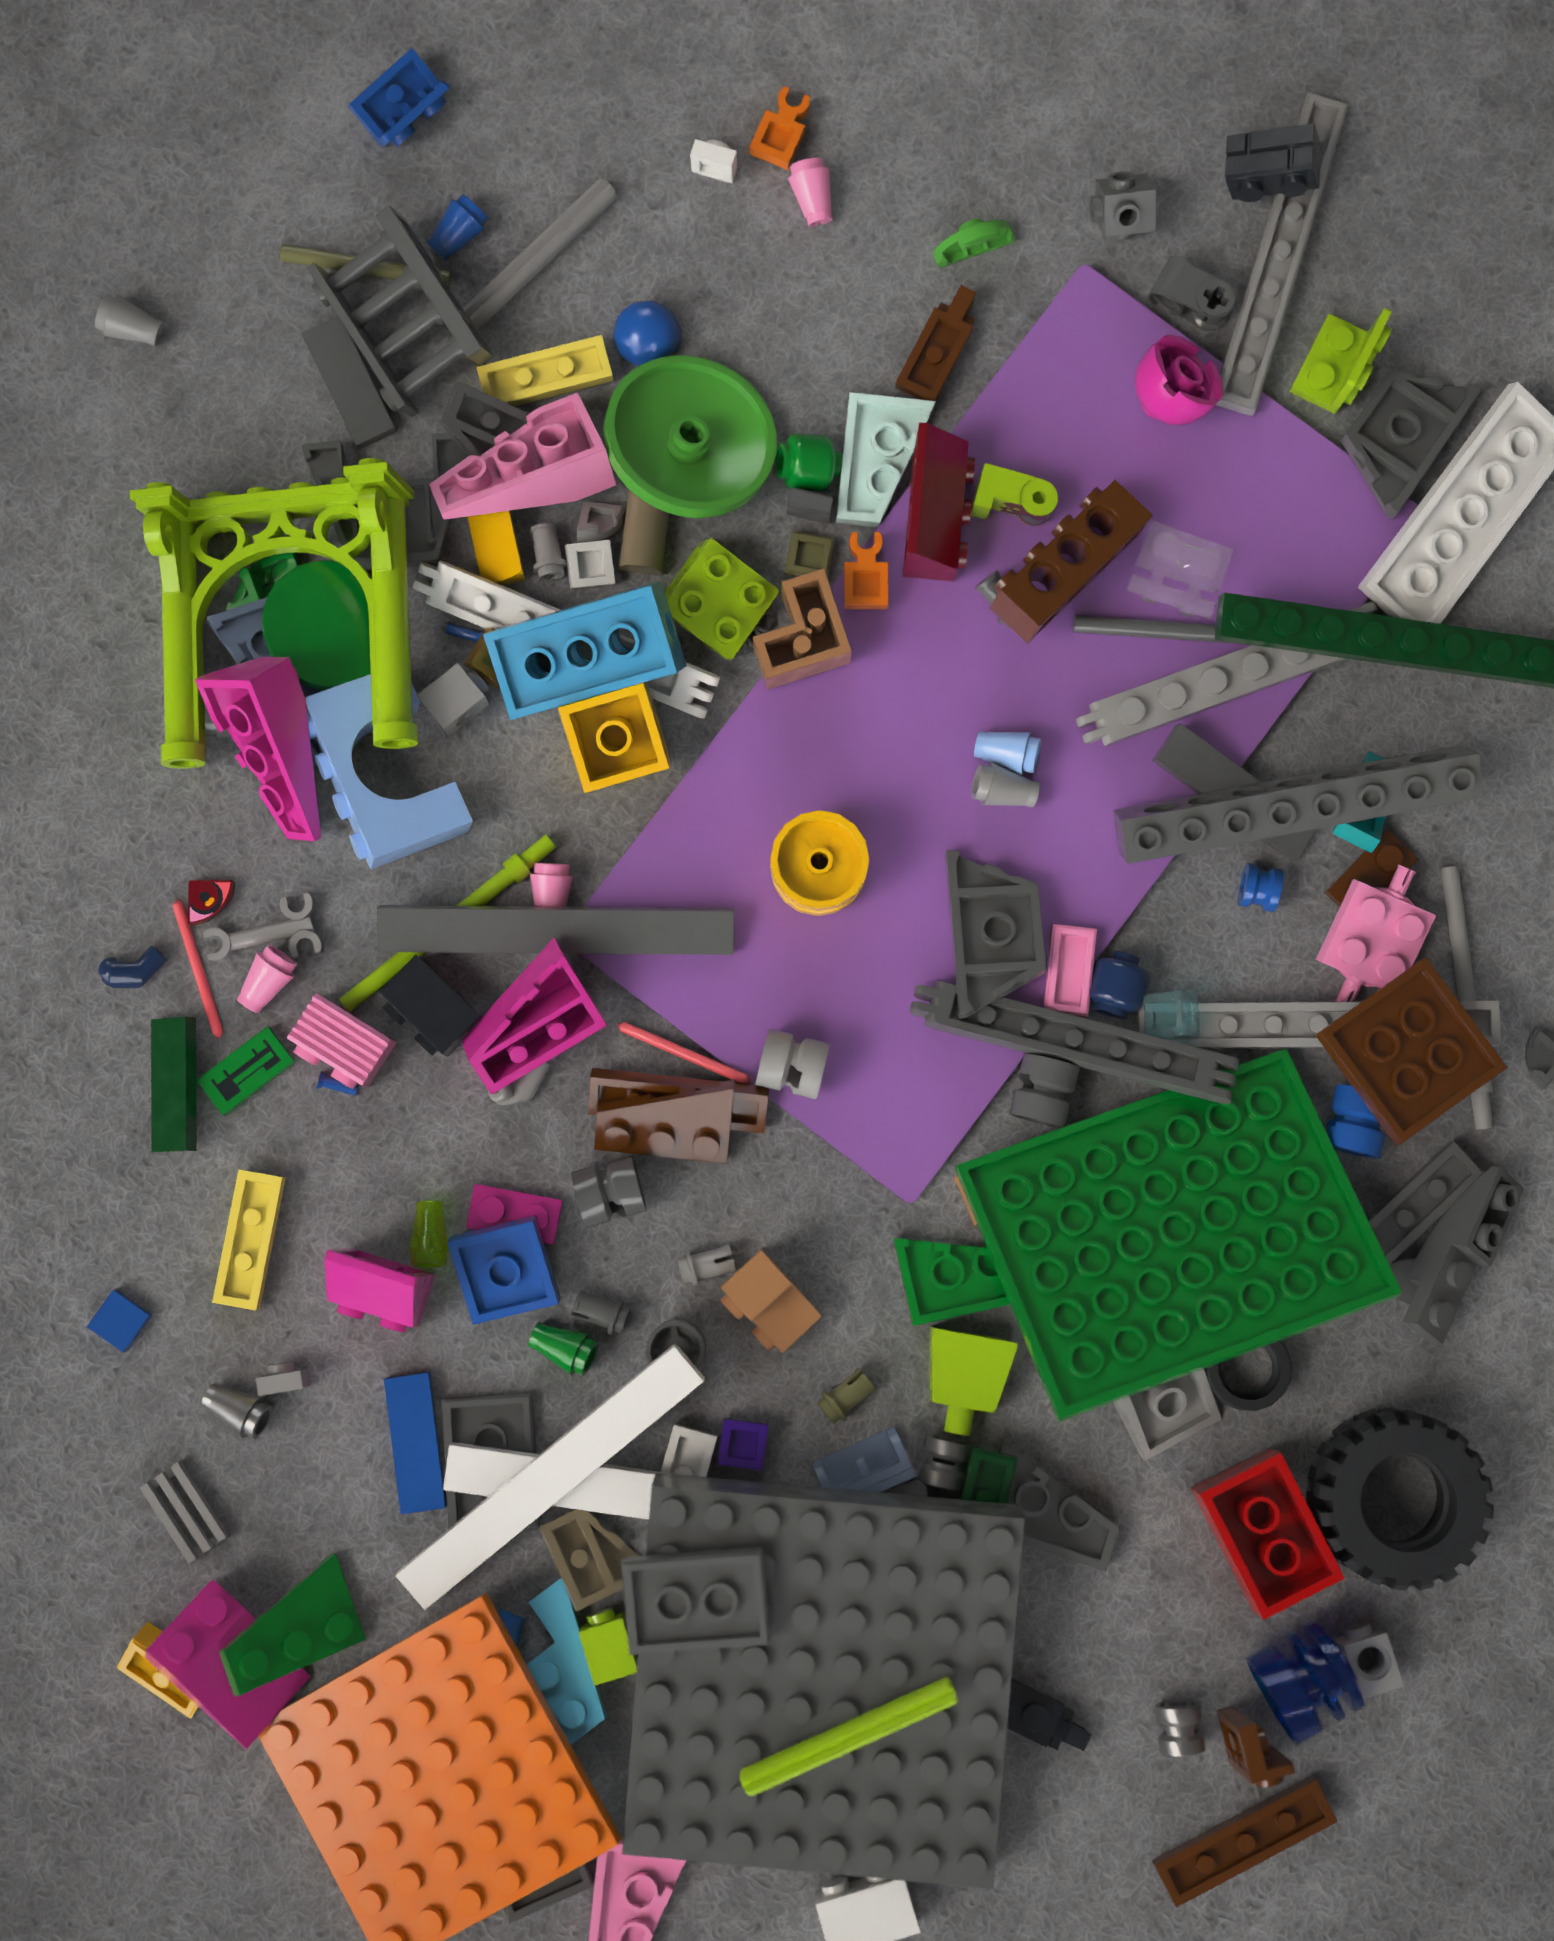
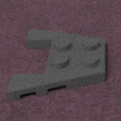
(424, 523)

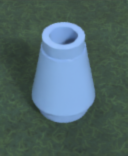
(1010, 750)

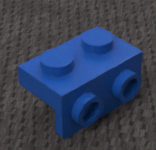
(398, 99)

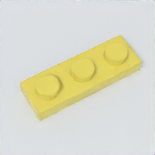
(547, 372)
(249, 1240)

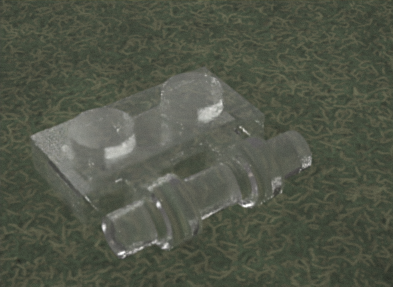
(1185, 559)

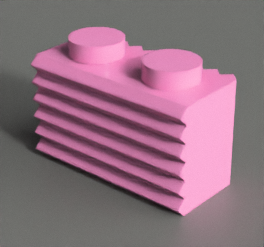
(340, 1041)

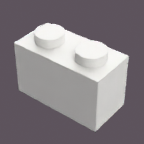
(866, 1910)

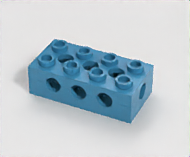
(572, 677)

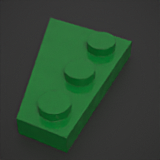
(947, 1280)
(300, 1629)

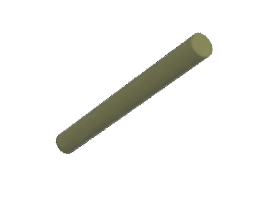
(336, 261)

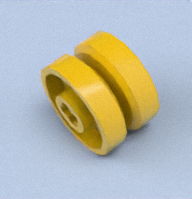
(819, 836)

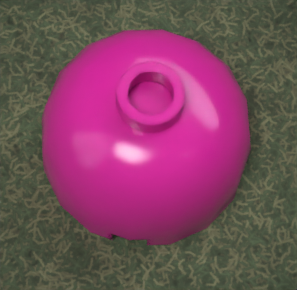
(1176, 383)

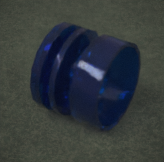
(1305, 1682)

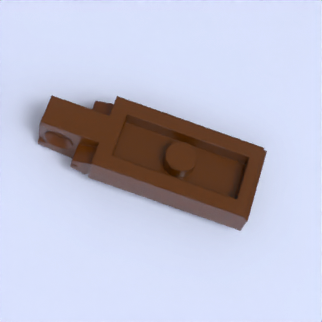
(938, 348)

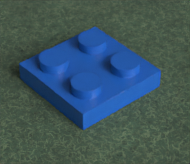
(504, 1270)

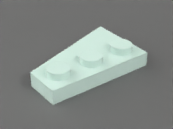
(876, 454)

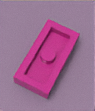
(497, 1206)

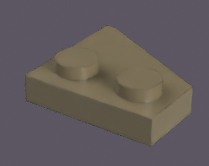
(586, 1556)

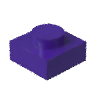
(743, 1444)

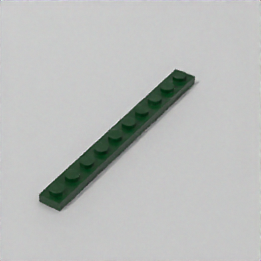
(1384, 640)

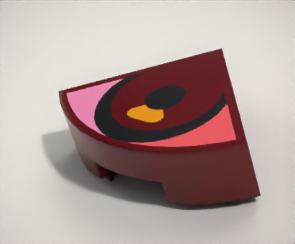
(208, 899)

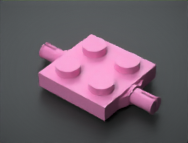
(1375, 935)

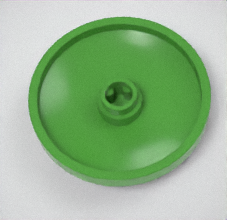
(689, 436)

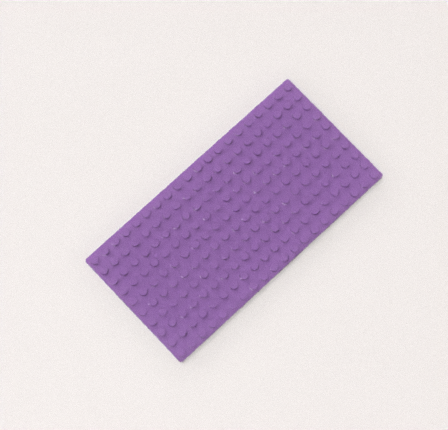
(901, 724)

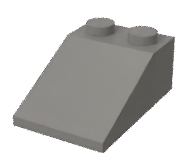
(1168, 1413)

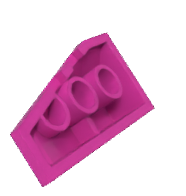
(269, 723)

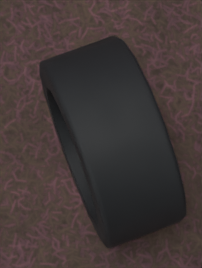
(1267, 1395)

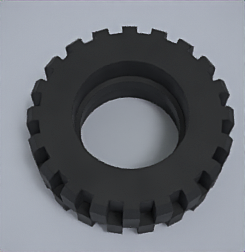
(1457, 1512)

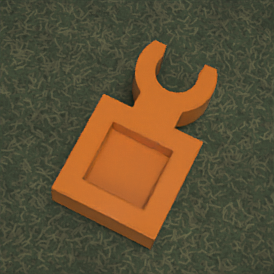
(780, 133)
(865, 579)

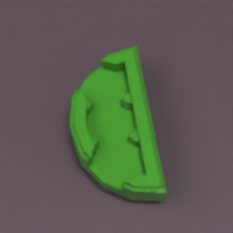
(974, 239)

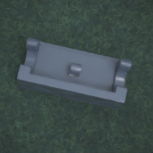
(867, 1465)

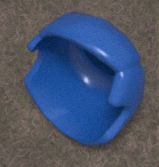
(646, 332)

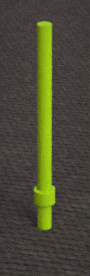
(515, 869)

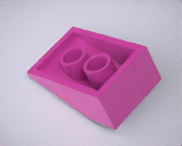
(376, 1287)
(191, 1660)

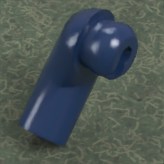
(131, 974)

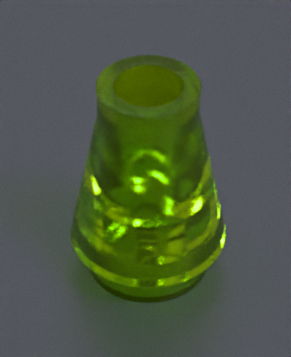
(428, 1236)

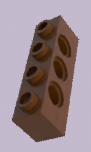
(1030, 609)

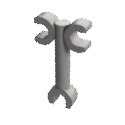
(297, 928)

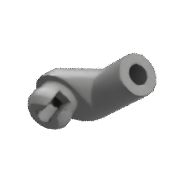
(522, 1088)

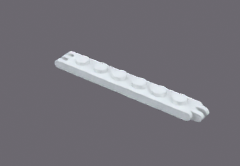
(498, 606)

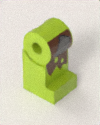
(1014, 494)

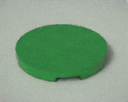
(320, 623)

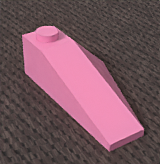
(540, 464)

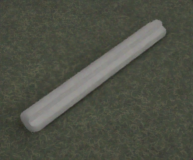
(540, 252)

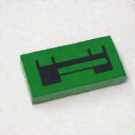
(246, 1071)

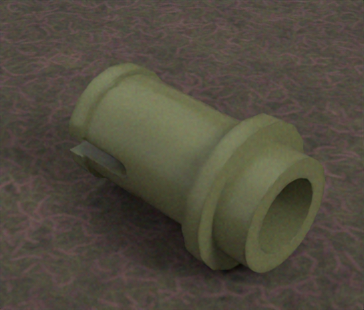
(846, 1396)

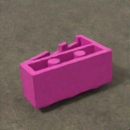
(532, 1021)

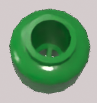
(808, 462)

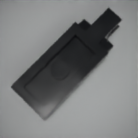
(1043, 1718)

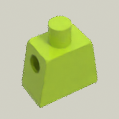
(967, 1374)

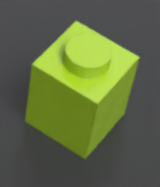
(607, 1646)

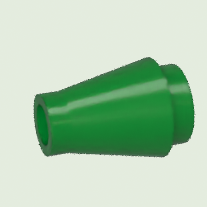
(566, 1348)

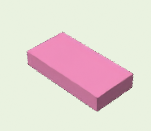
(1070, 969)

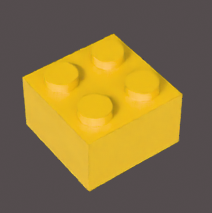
(615, 737)

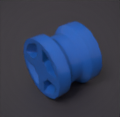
(1260, 887)

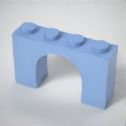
(382, 826)

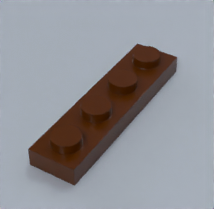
(748, 1107)
(1244, 1841)

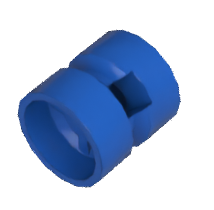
(1355, 1127)

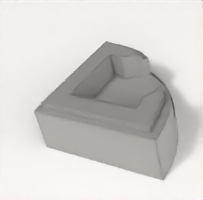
(599, 521)

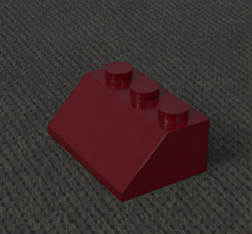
(938, 505)

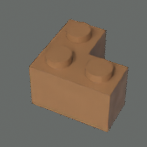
(812, 641)
(770, 1302)

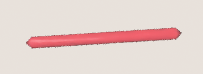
(198, 969)
(684, 1053)

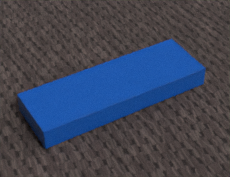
(415, 1443)

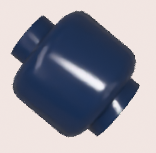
(1118, 985)

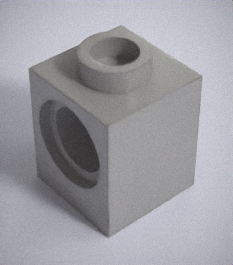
(454, 698)
(1383, 1673)

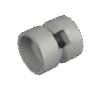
(792, 1064)

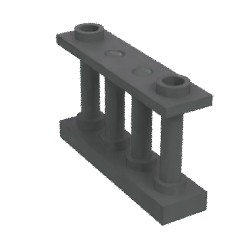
(440, 309)

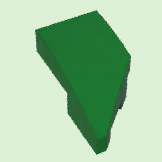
(262, 576)

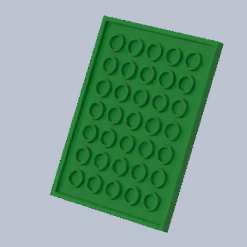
(1174, 1235)

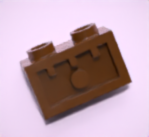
(1249, 1750)

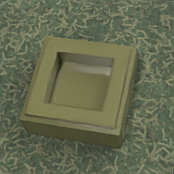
(808, 554)

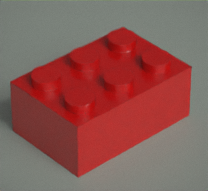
(1267, 1533)

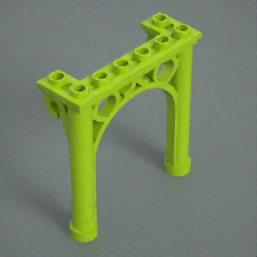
(179, 535)

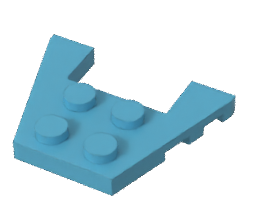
(563, 1667)

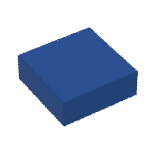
(119, 1320)

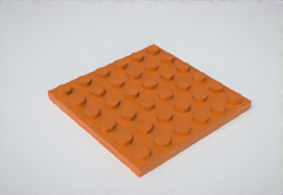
(438, 1780)

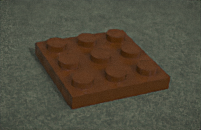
(1411, 1051)

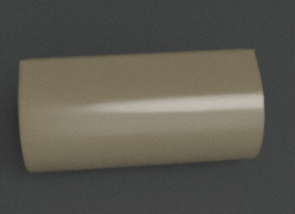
(643, 538)

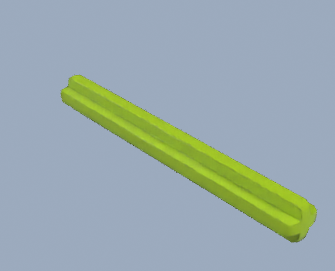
(848, 1736)

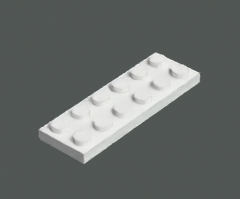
(1466, 511)

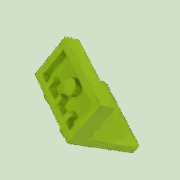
(1340, 361)
(718, 598)

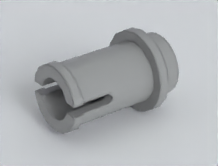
(547, 552)
(702, 1265)

